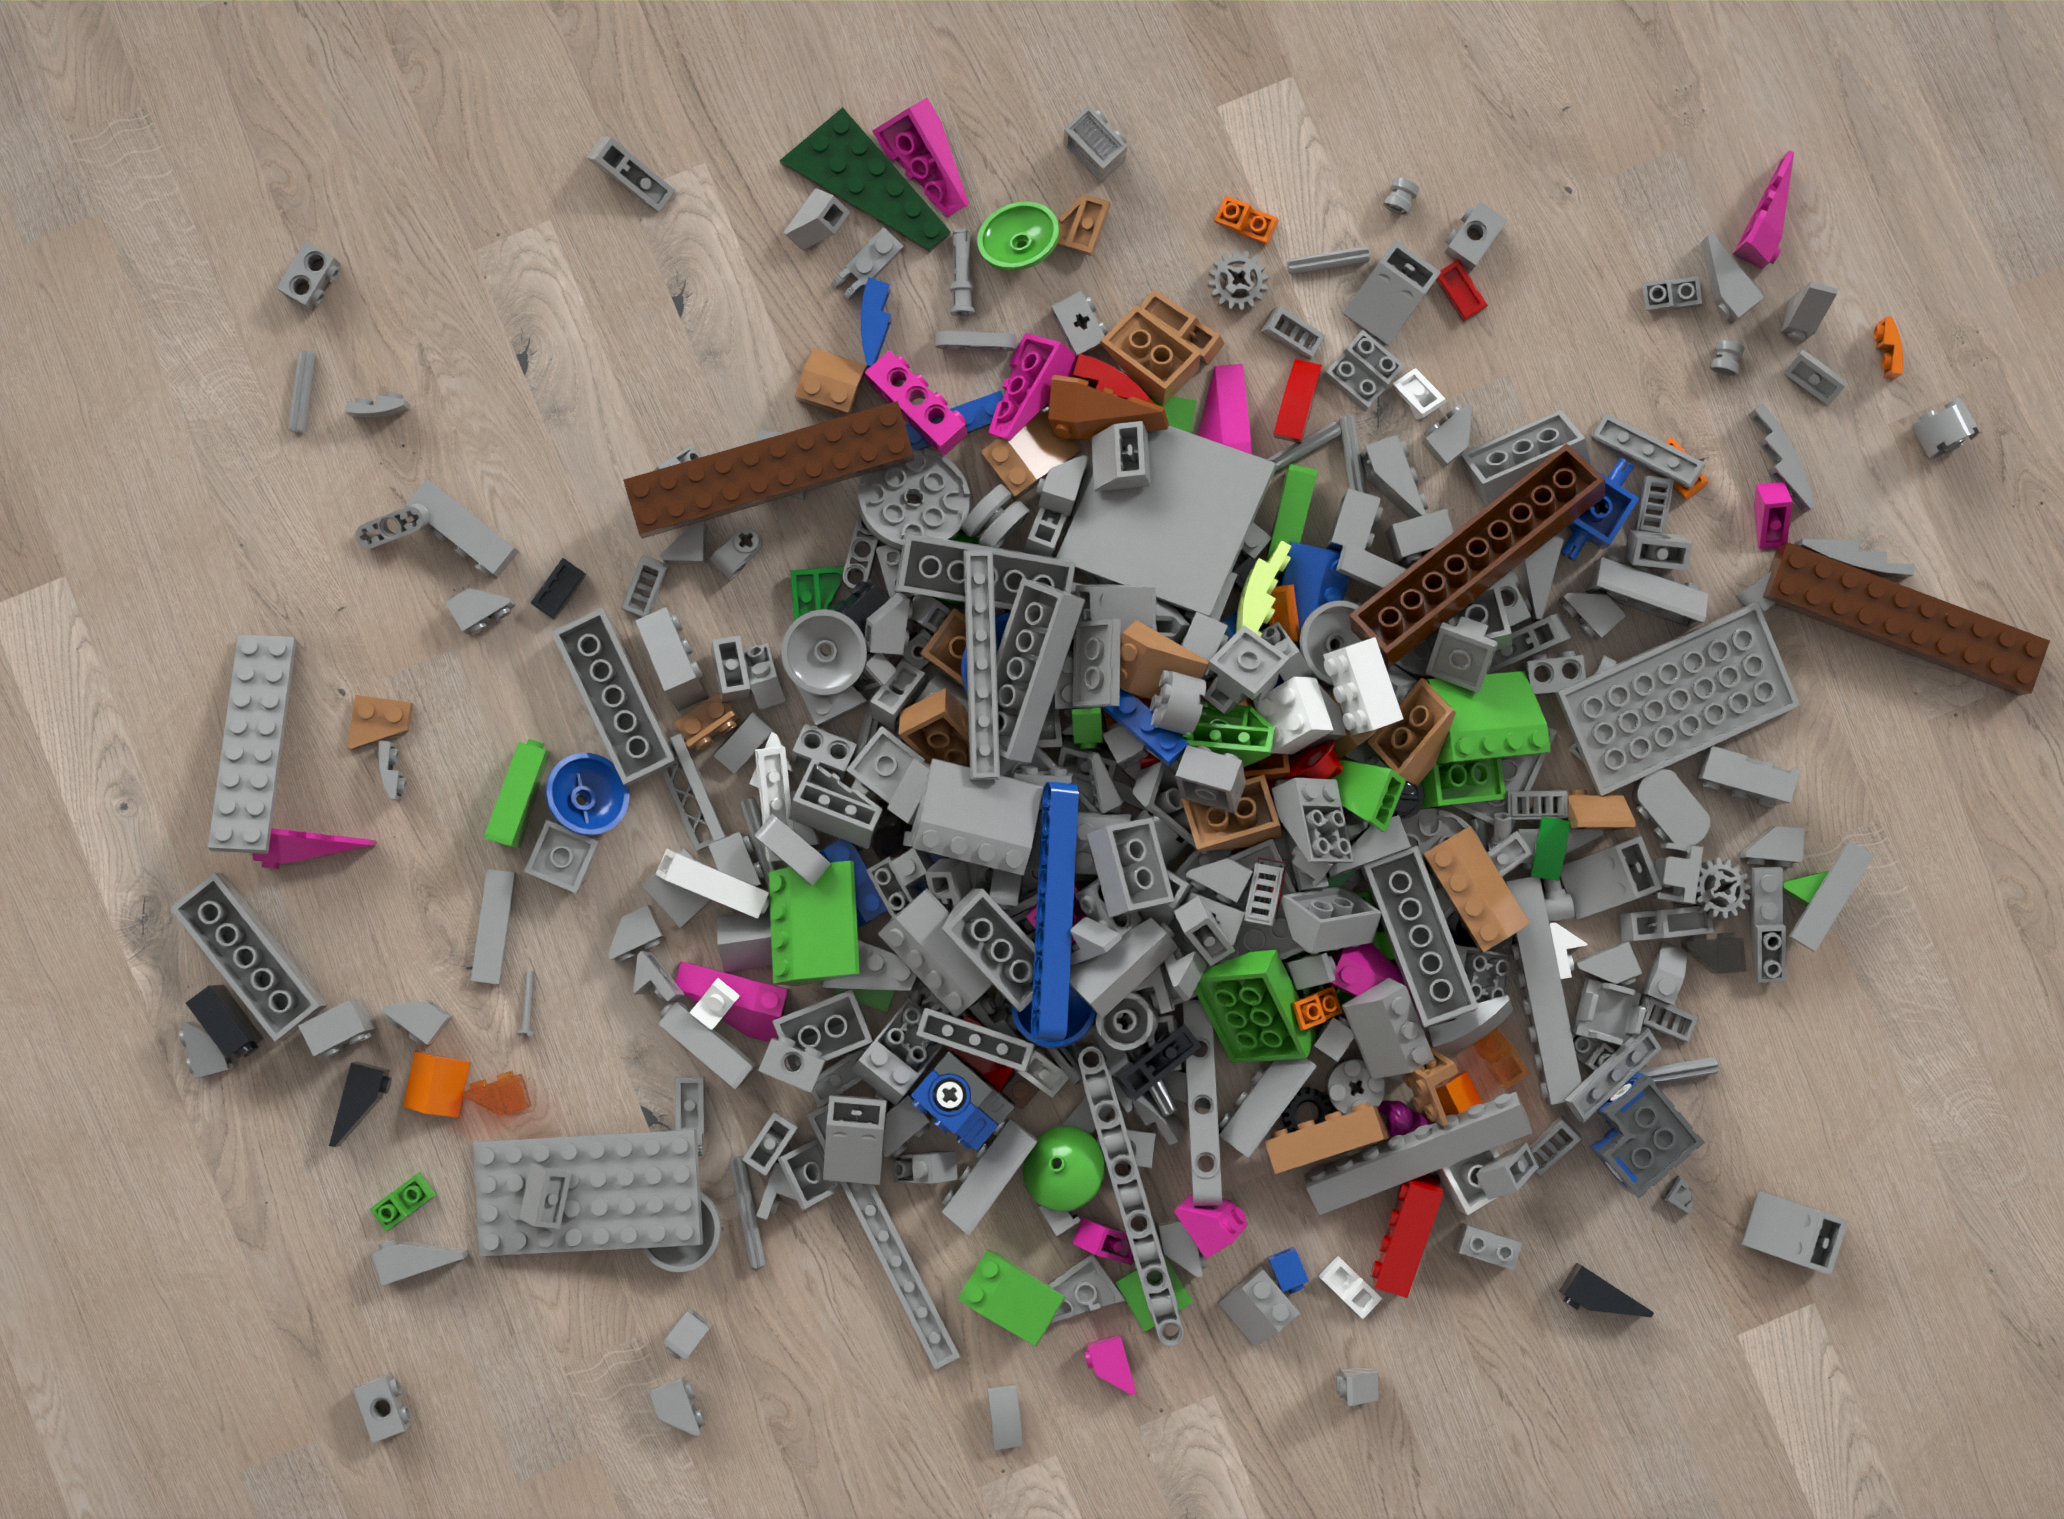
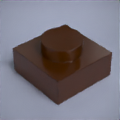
(1020, 1090)

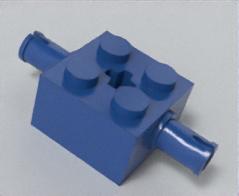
(1614, 510)

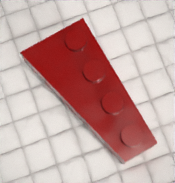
(1407, 1234)

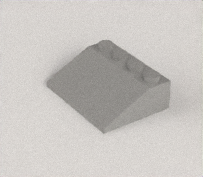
(976, 819)

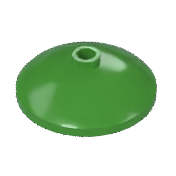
(1018, 236)
(1076, 1179)

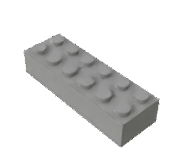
(937, 569)
(1031, 663)
(615, 697)
(1419, 937)
(248, 956)

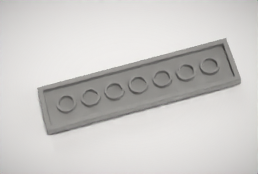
(252, 744)

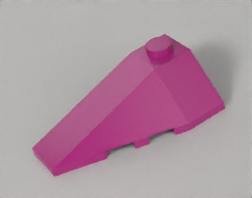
(921, 147)
(1765, 227)
(1030, 383)
(1226, 410)
(296, 846)
(1362, 969)
(751, 1012)

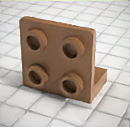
(706, 722)
(1423, 1082)

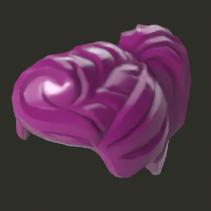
(1401, 1118)

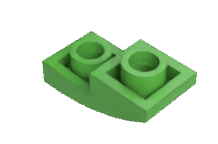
(403, 1201)

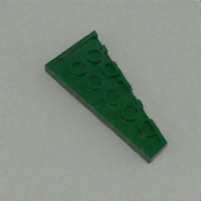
(856, 171)

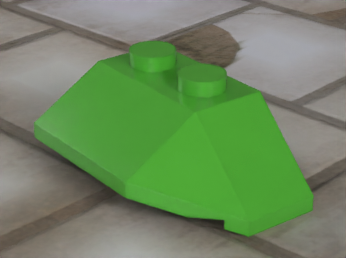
(1237, 733)

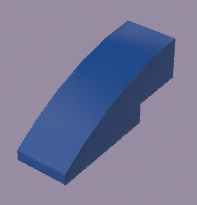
(873, 320)

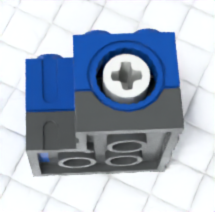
(961, 1101)
(1644, 1135)

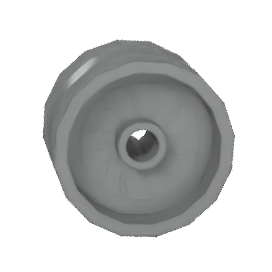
(990, 515)

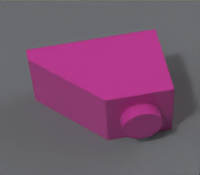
(1772, 514)
(1103, 1241)
(1110, 1362)

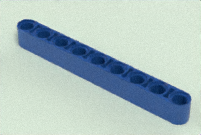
(1054, 911)

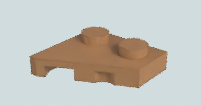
(1083, 224)
(377, 719)

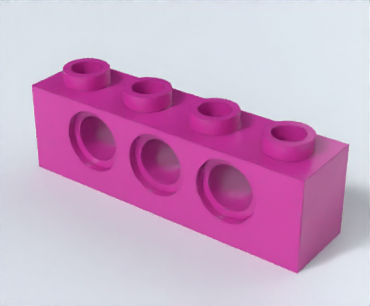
(940, 436)

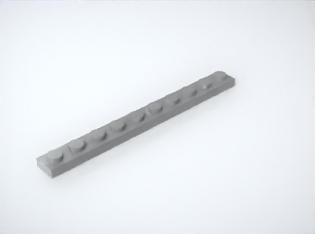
(895, 1261)

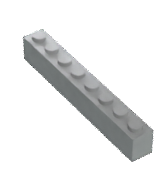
(1543, 995)
(1417, 1153)

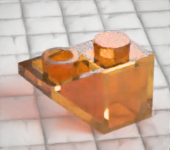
(1501, 1059)
(502, 1096)

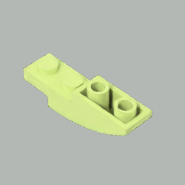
(1255, 597)

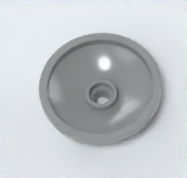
(1325, 624)
(810, 666)
(691, 1257)

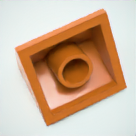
(436, 1084)
(1457, 1095)

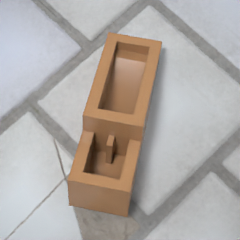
(1184, 325)

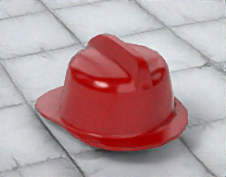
(1316, 762)

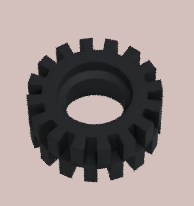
(1306, 1095)

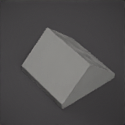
(744, 941)
(805, 1173)

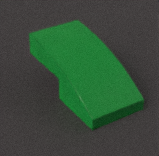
(1550, 848)

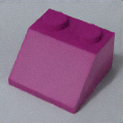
(1211, 1226)

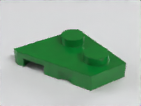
(814, 588)

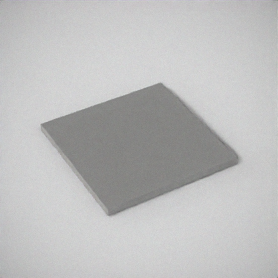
(1179, 529)

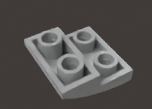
(1364, 370)

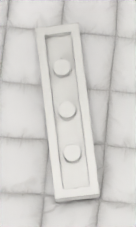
(774, 787)

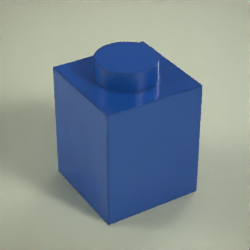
(1288, 1270)

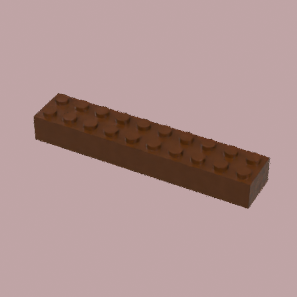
(769, 469)
(1478, 554)
(1905, 619)

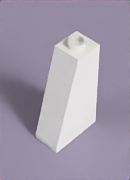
(713, 884)

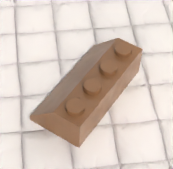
(1475, 889)
(1327, 1138)

